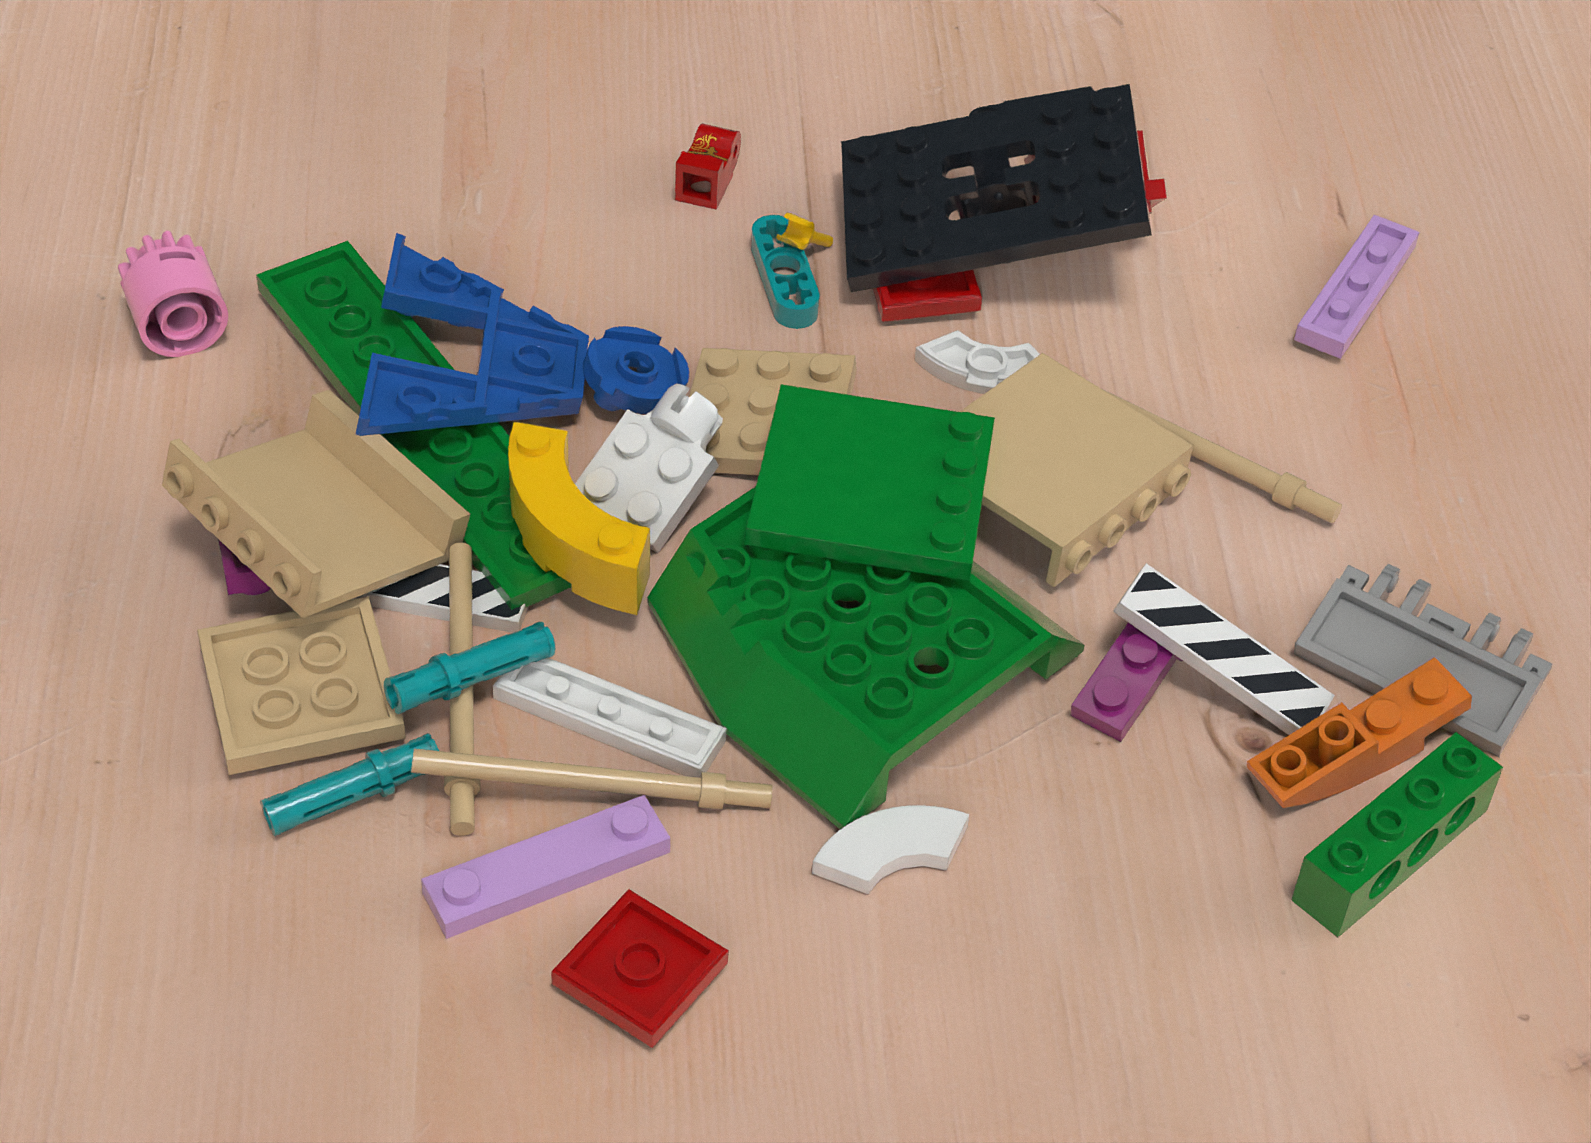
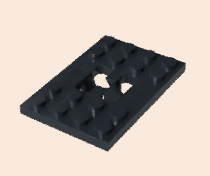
(1082, 171)

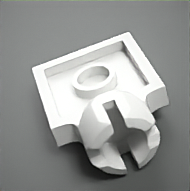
(655, 463)

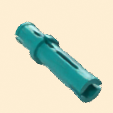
(450, 674)
(326, 794)

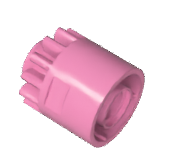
(173, 296)

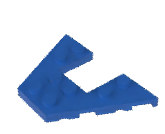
(525, 363)

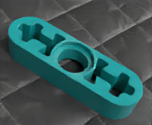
(780, 286)

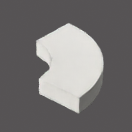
(970, 363)
(890, 842)

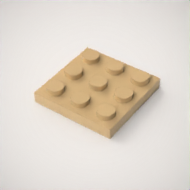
(746, 391)
(299, 685)

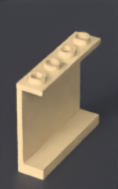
(1074, 462)
(320, 509)

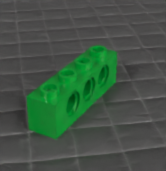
(1396, 834)

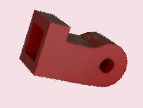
(709, 159)

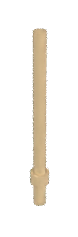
(1285, 488)
(461, 708)
(709, 789)

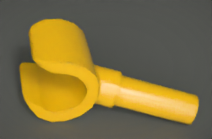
(801, 233)

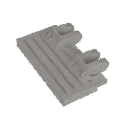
(1379, 643)

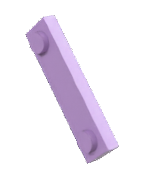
(1356, 286)
(545, 866)

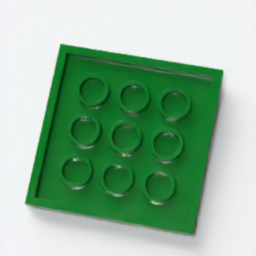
(871, 482)

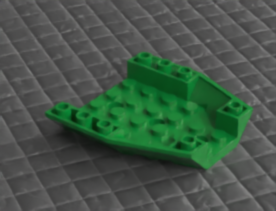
(832, 689)

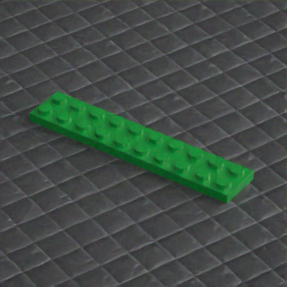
(337, 316)

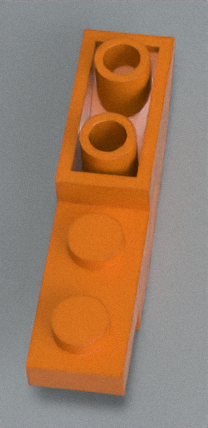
(1362, 742)

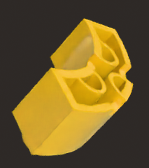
(566, 531)

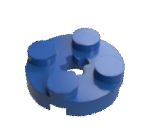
(619, 386)

